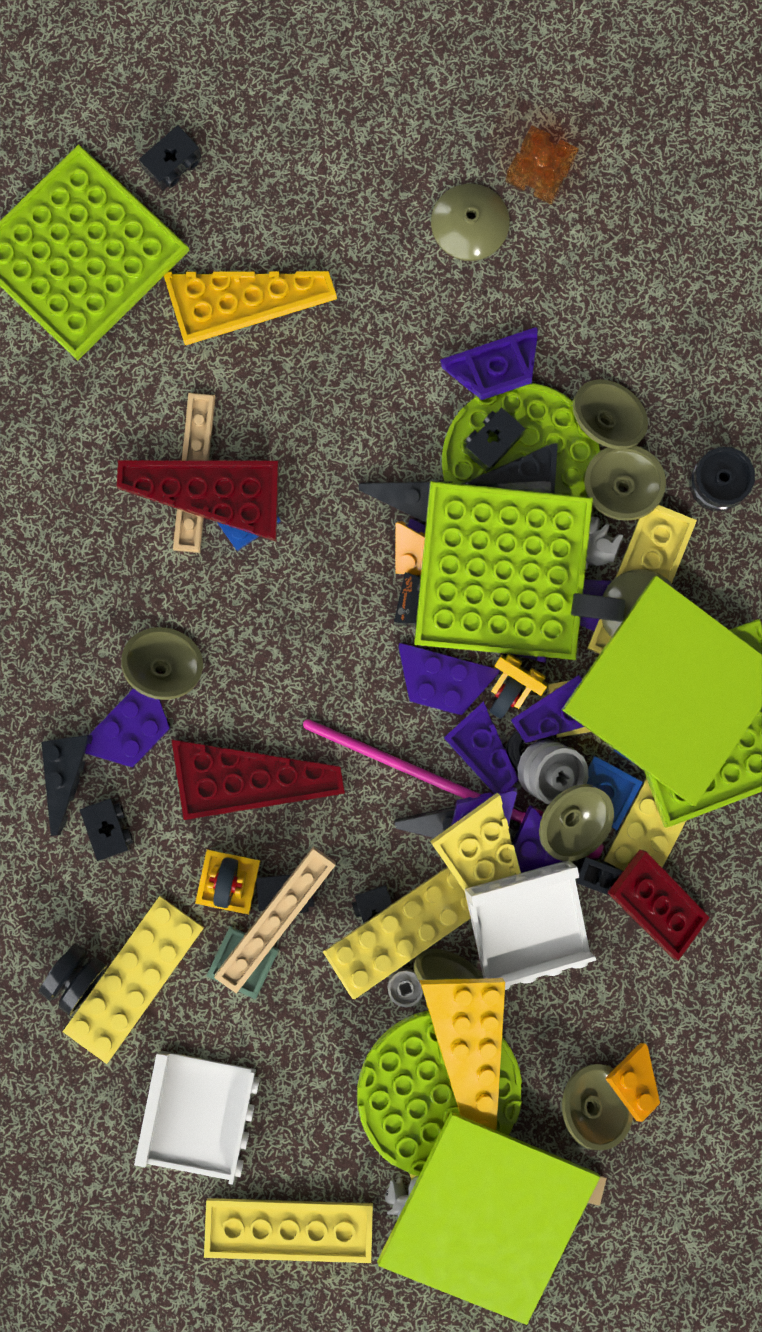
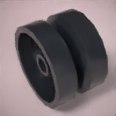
(722, 464)
(70, 977)

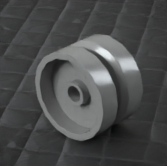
(550, 769)

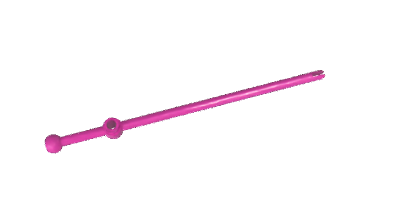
(411, 769)

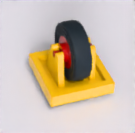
(508, 693)
(228, 882)

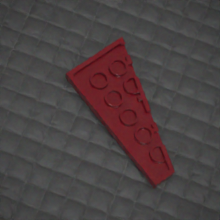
(222, 491)
(235, 780)

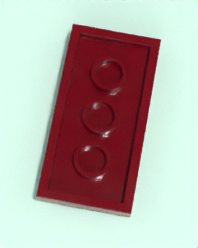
(658, 904)

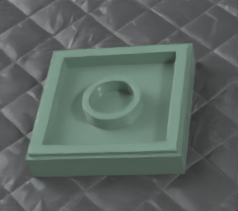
(255, 981)

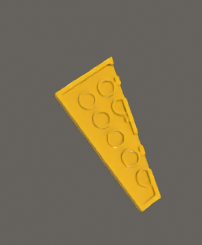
(233, 300)
(469, 1035)

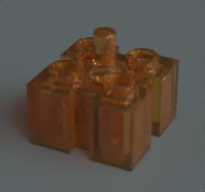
(541, 164)

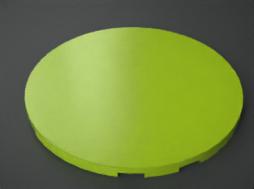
(547, 420)
(409, 1096)

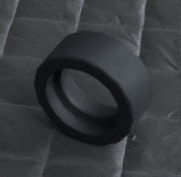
(598, 607)

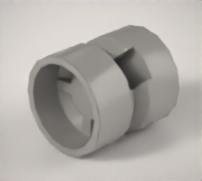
(404, 987)

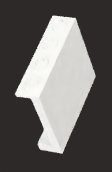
(529, 924)
(197, 1116)

